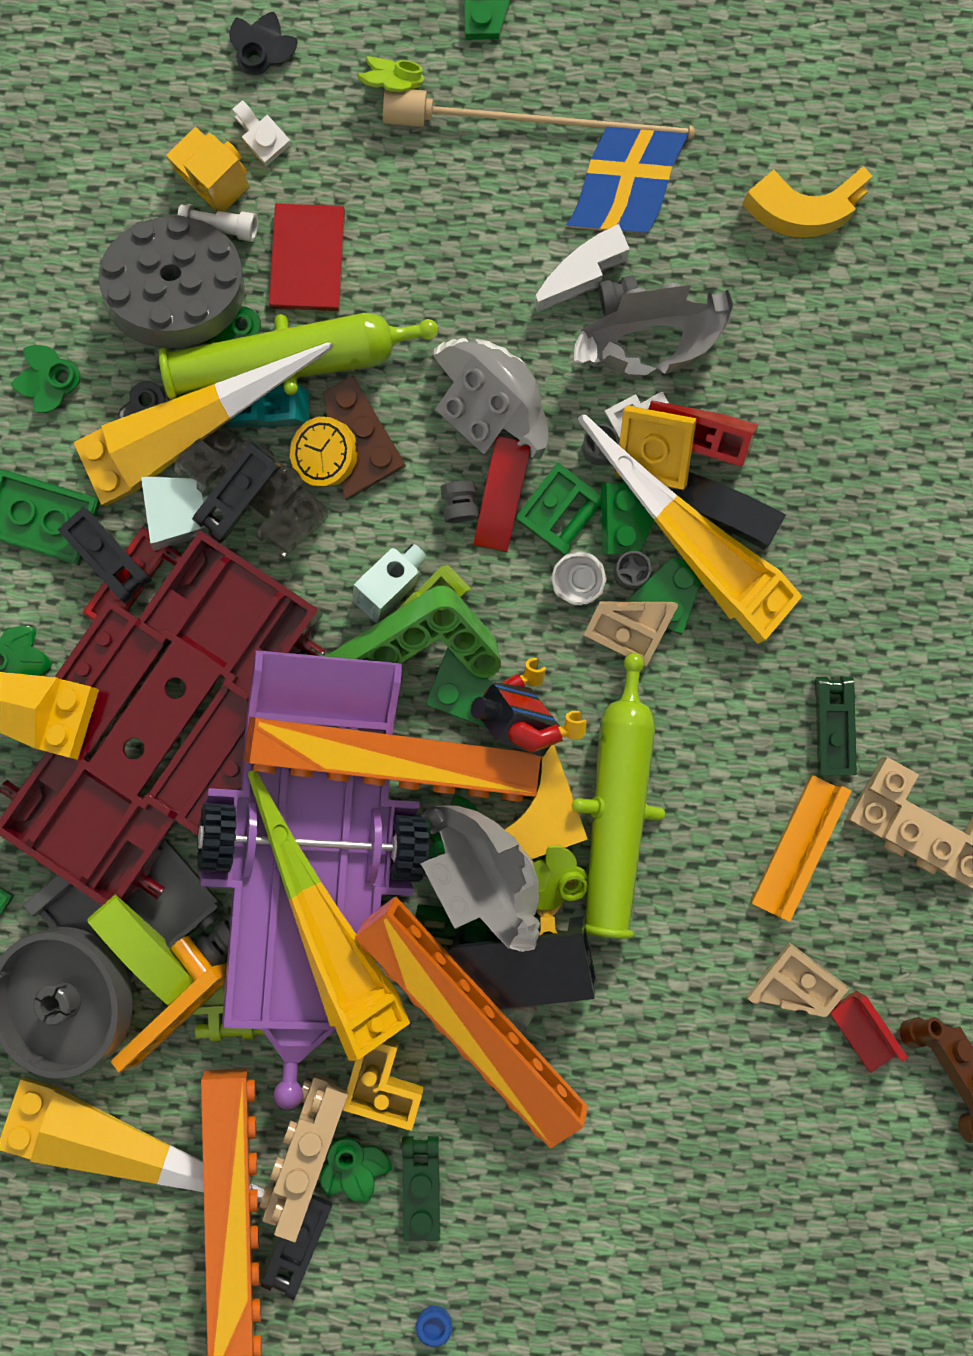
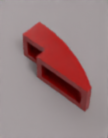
(502, 494)

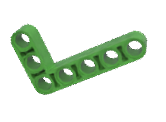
(422, 624)

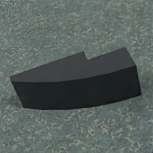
(732, 510)

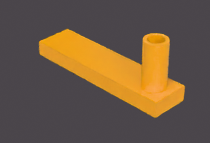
(206, 983)

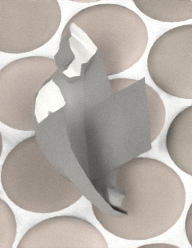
(651, 308)
(491, 394)
(484, 876)

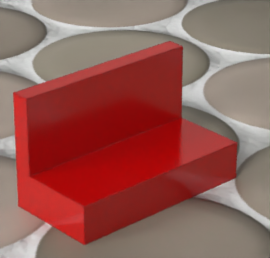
(866, 1031)

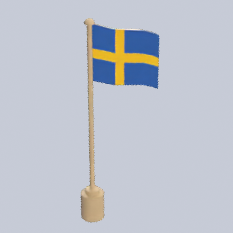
(623, 176)

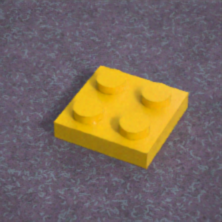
(659, 443)

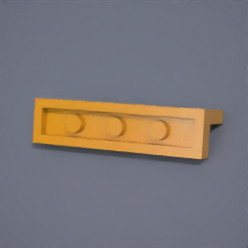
(800, 847)

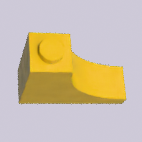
(550, 814)

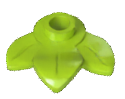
(392, 75)
(553, 875)

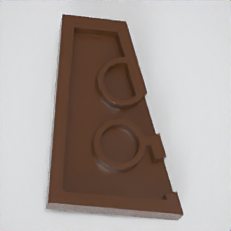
(376, 452)

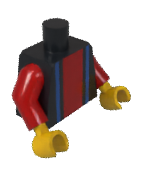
(520, 718)

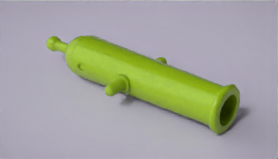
(356, 339)
(619, 808)

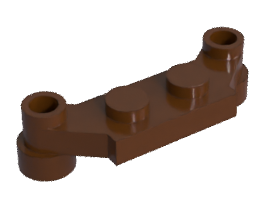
(954, 1055)

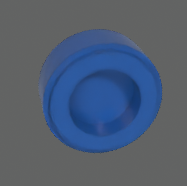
(434, 1326)

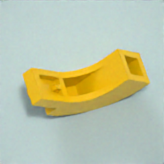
(800, 215)

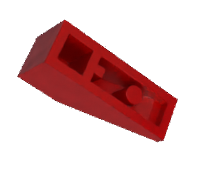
(716, 433)

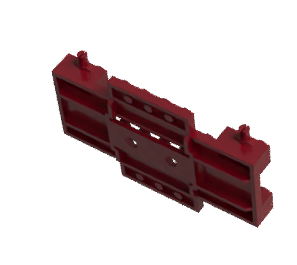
(88, 814)

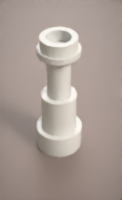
(242, 225)

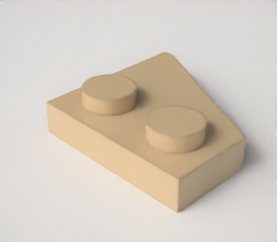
(630, 626)
(798, 984)

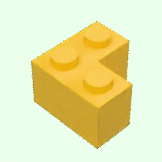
(210, 168)
(377, 1094)

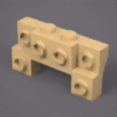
(909, 829)
(307, 1150)

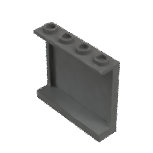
(174, 915)

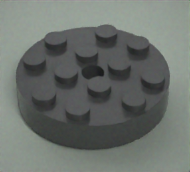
(166, 312)
(62, 1002)

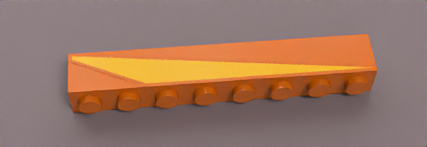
(390, 757)
(472, 1023)
(228, 1213)

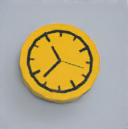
(323, 451)

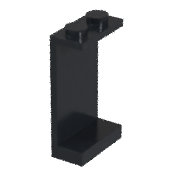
(551, 973)

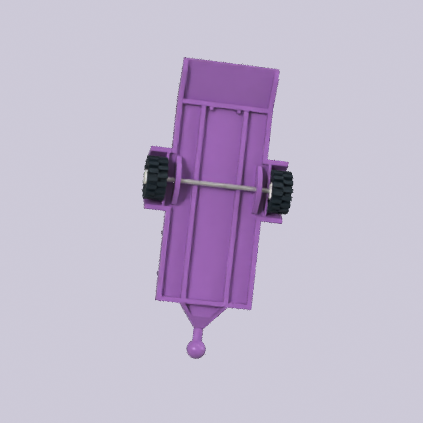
(332, 821)

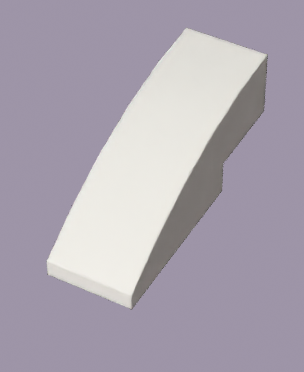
(583, 268)

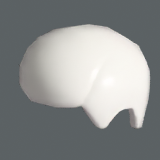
(578, 578)

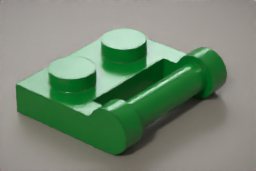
(551, 502)

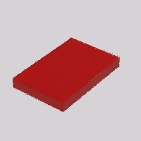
(307, 257)

